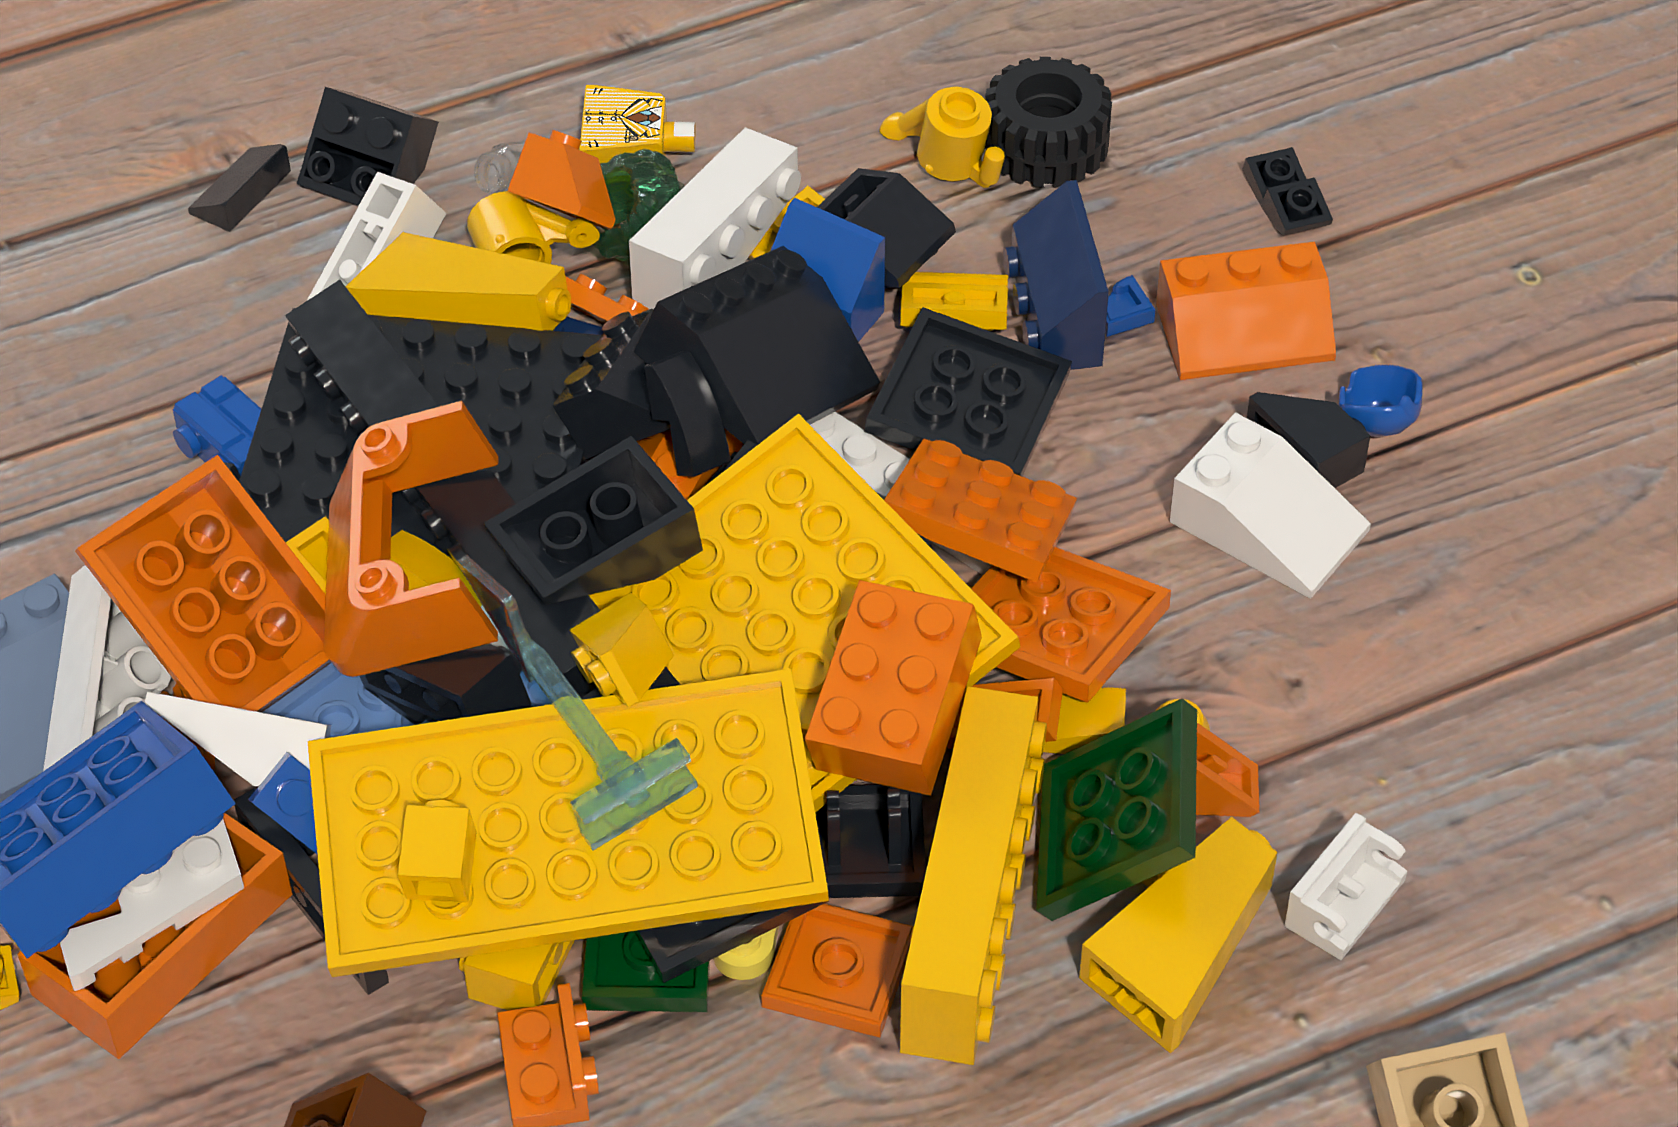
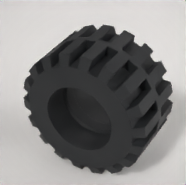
(1049, 120)

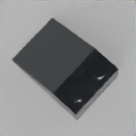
(599, 527)

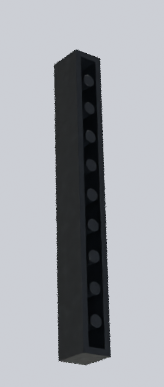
(379, 387)

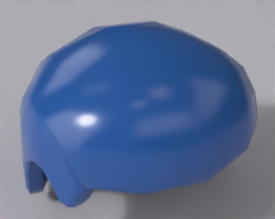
(1383, 398)

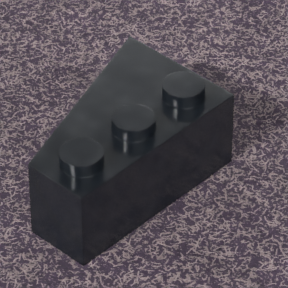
(452, 685)

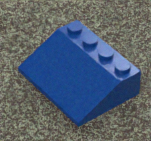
(99, 824)

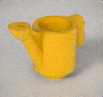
(951, 135)
(523, 229)

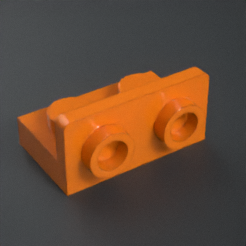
(545, 1064)

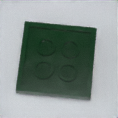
(1118, 810)

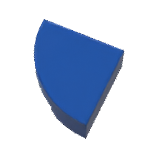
(1128, 307)

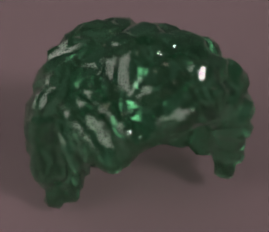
(638, 190)

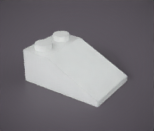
(1266, 506)

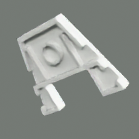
(188, 885)

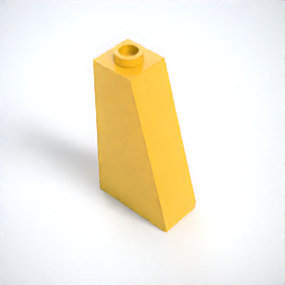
(462, 285)
(1178, 935)

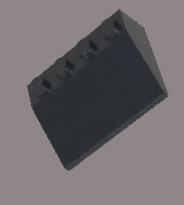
(764, 344)

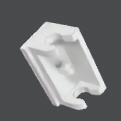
(1346, 887)

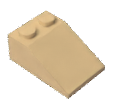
(1449, 1086)

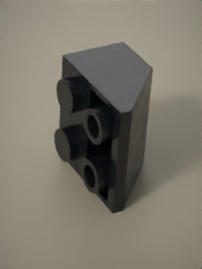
(358, 139)
(899, 212)

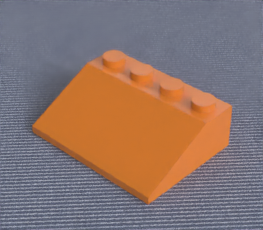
(214, 591)

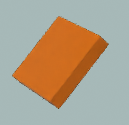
(839, 968)

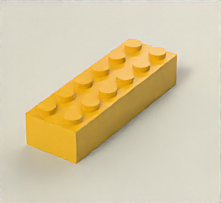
(972, 877)

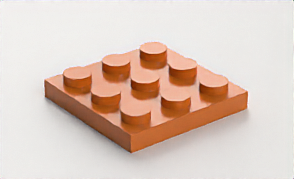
(981, 508)
(1073, 620)

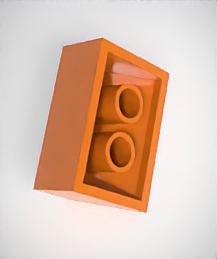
(1246, 310)

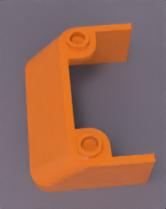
(368, 605)

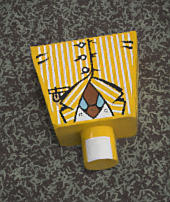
(630, 121)

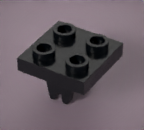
(872, 842)

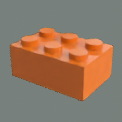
(894, 687)

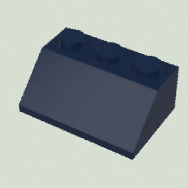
(1059, 279)

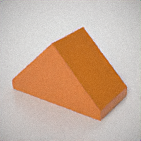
(1224, 779)

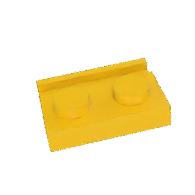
(962, 296)

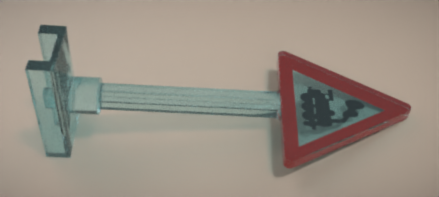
(628, 788)

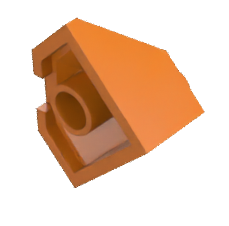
(563, 178)

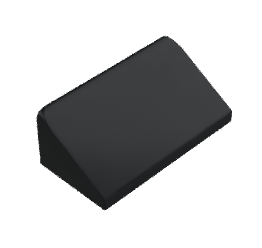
(242, 186)

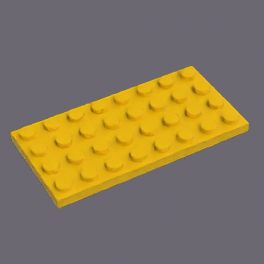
(717, 852)

